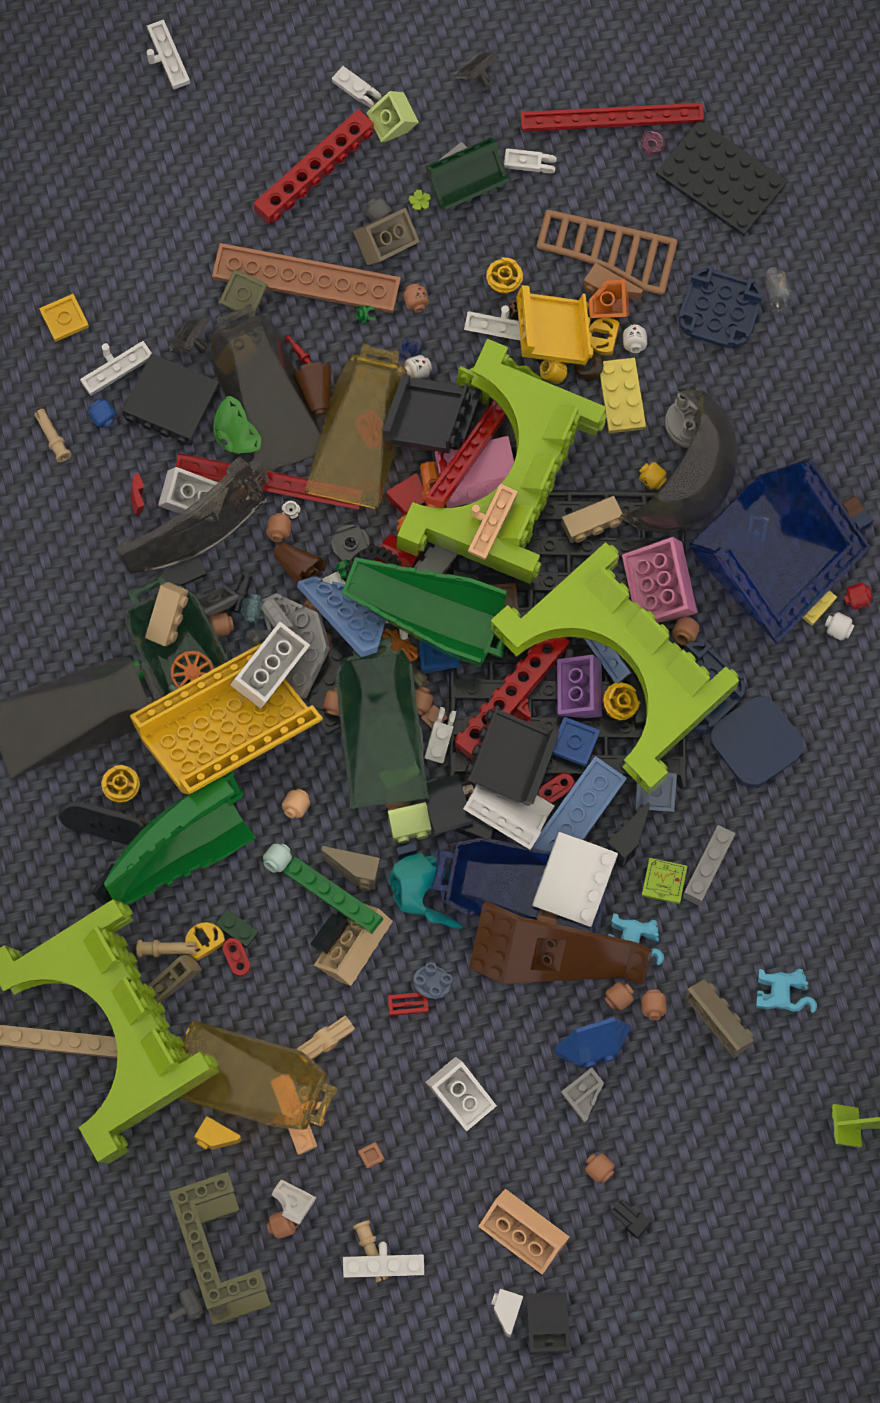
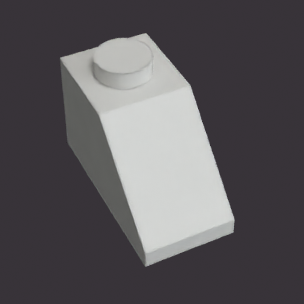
(506, 1309)

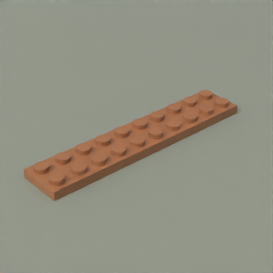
(309, 277)

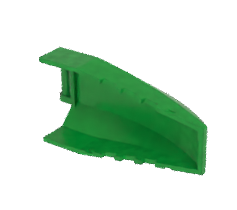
(432, 607)
(181, 839)

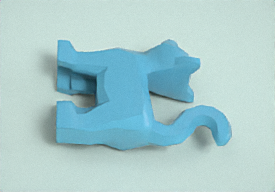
(634, 929)
(780, 991)

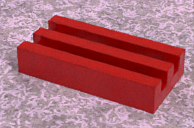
(407, 1004)

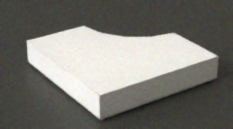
(294, 1201)

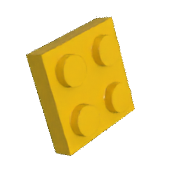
(64, 317)

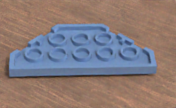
(353, 622)

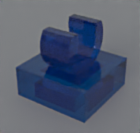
(409, 348)

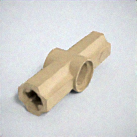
(327, 1038)

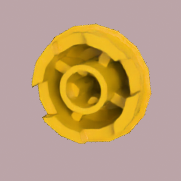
(504, 275)
(620, 701)
(120, 783)

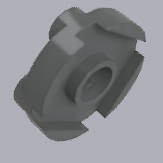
(346, 533)

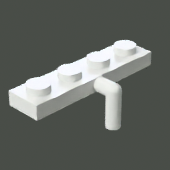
(167, 54)
(493, 325)
(115, 367)
(383, 1265)

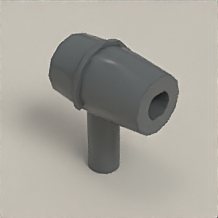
(191, 1306)

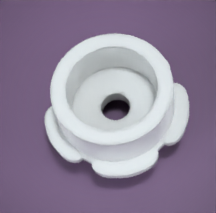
(291, 505)

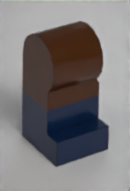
(858, 513)

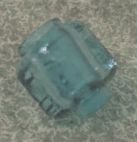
(251, 608)

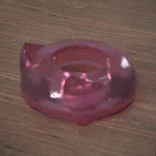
(655, 137)

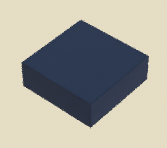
(407, 850)

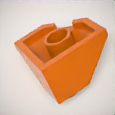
(610, 300)

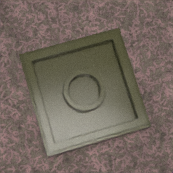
(243, 291)

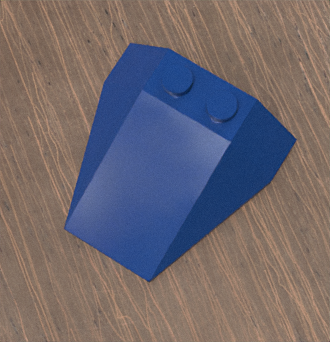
(594, 1043)

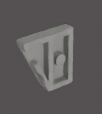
(583, 1093)

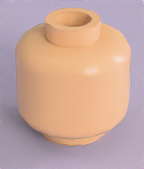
(296, 803)

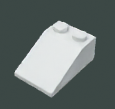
(183, 489)
(461, 1093)

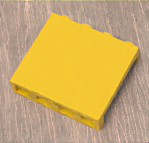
(554, 327)

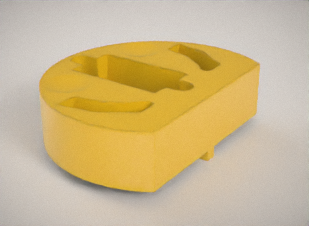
(600, 345)
(208, 929)

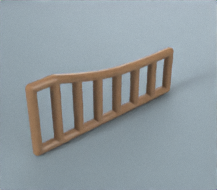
(620, 230)

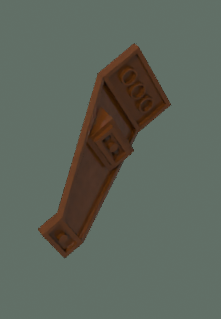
(518, 947)

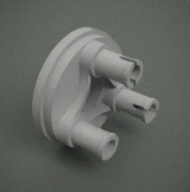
(680, 421)

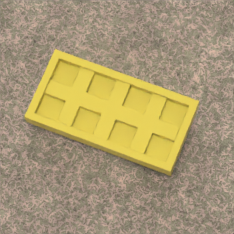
(622, 396)

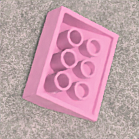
(485, 474)
(660, 580)

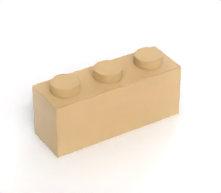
(592, 520)
(167, 614)

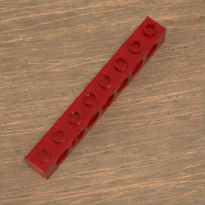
(329, 146)
(523, 668)

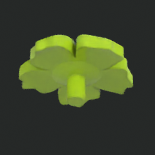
(419, 200)

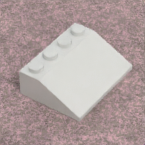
(574, 879)

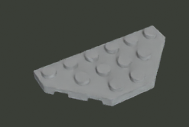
(311, 629)

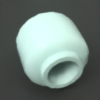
(277, 857)

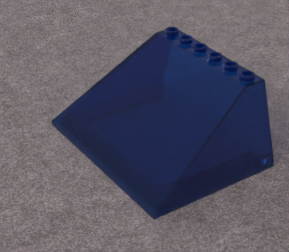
(782, 563)

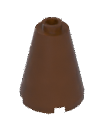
(315, 385)
(298, 563)

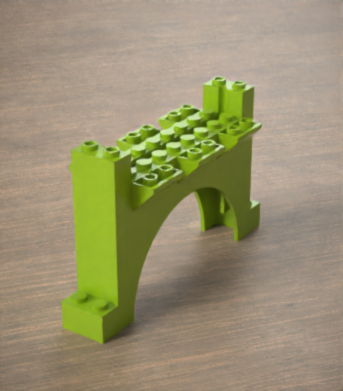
(544, 429)
(599, 609)
(150, 1059)

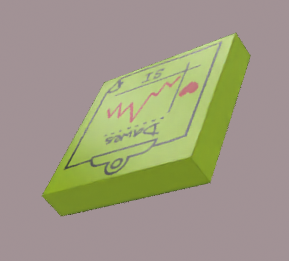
(664, 881)

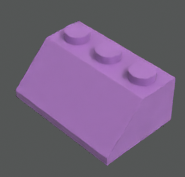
(579, 686)

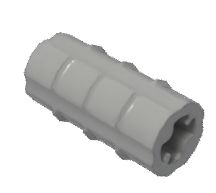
(275, 614)

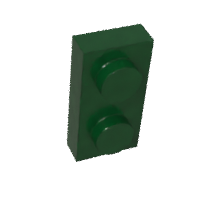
(237, 928)

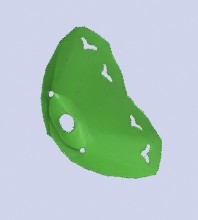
(235, 428)

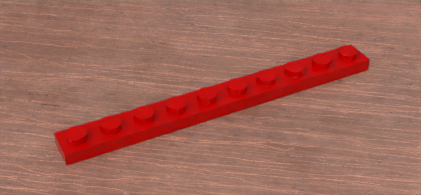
(611, 117)
(466, 456)
(278, 482)

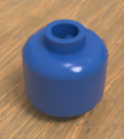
(101, 413)

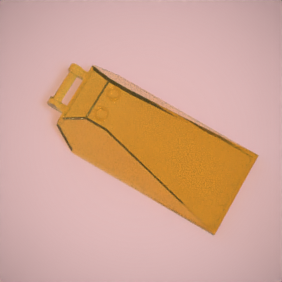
(351, 452)
(258, 1079)

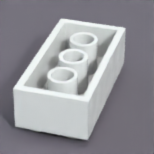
(270, 665)

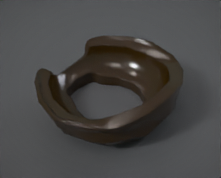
(594, 372)

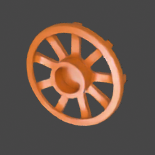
(399, 644)
(191, 671)

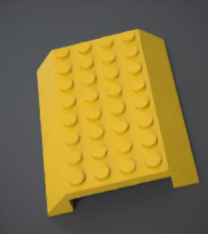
(214, 728)

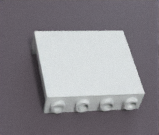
(509, 816)

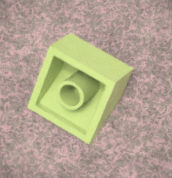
(392, 116)
(409, 823)

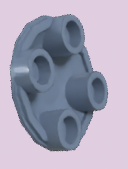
(432, 981)

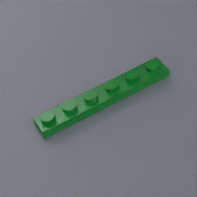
(333, 895)

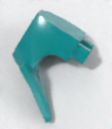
(410, 881)

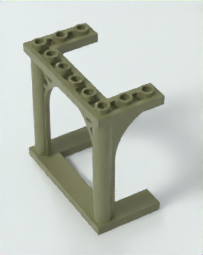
(201, 1204)

